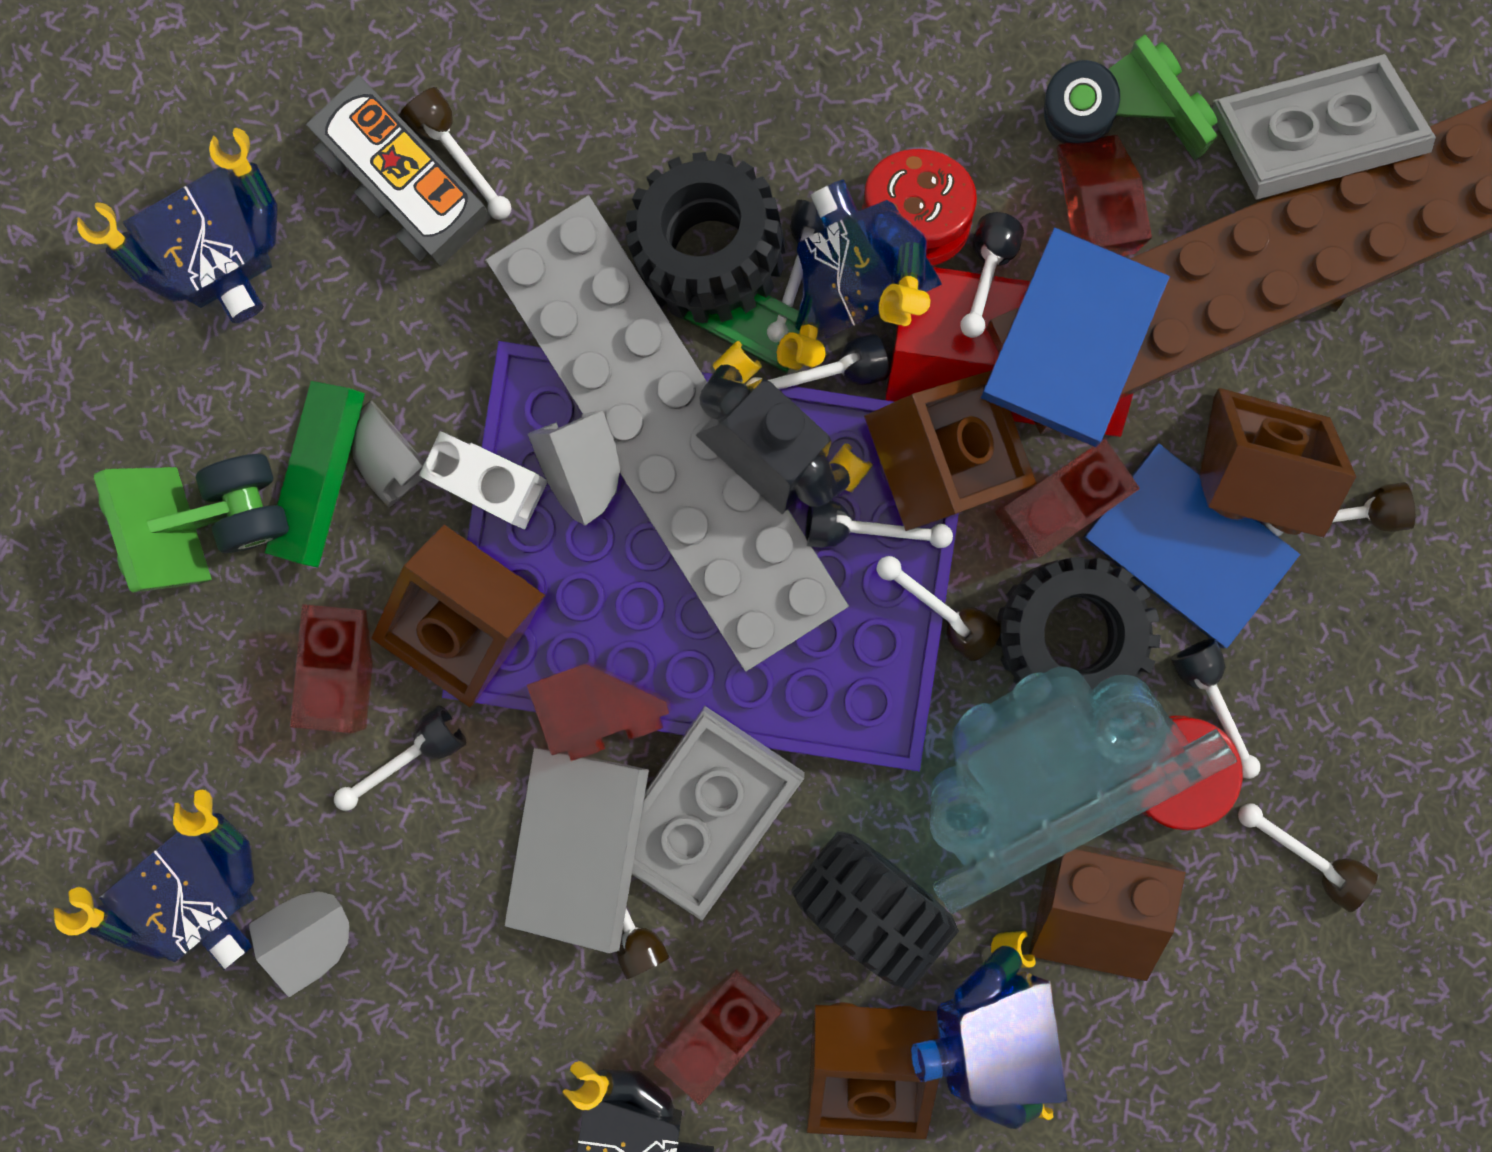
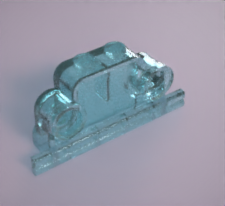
(1055, 772)

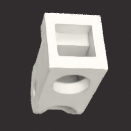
(484, 479)

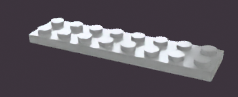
(629, 362)

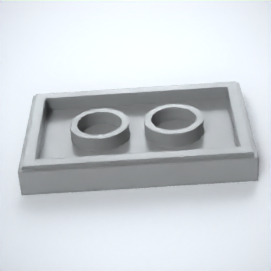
(1322, 126)
(709, 811)
(576, 849)

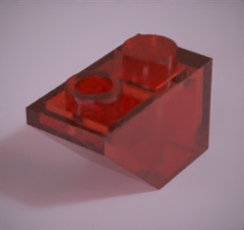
(1104, 195)
(1067, 500)
(332, 670)
(590, 704)
(715, 1035)

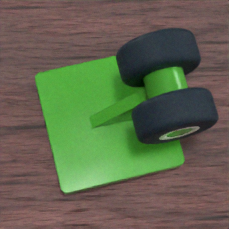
(1143, 84)
(158, 530)

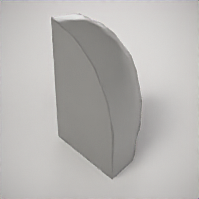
(384, 456)
(579, 464)
(300, 939)

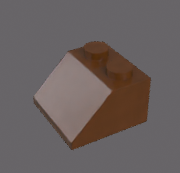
(948, 451)
(1274, 464)
(456, 614)
(1107, 911)
(865, 1072)

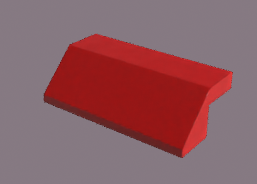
(937, 352)

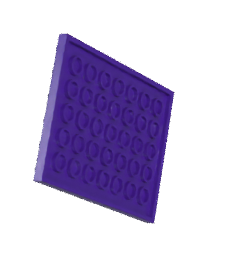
(622, 602)

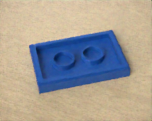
(1075, 337)
(1189, 554)

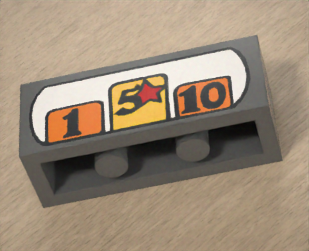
(397, 173)

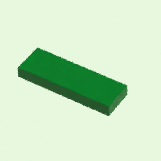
(316, 471)

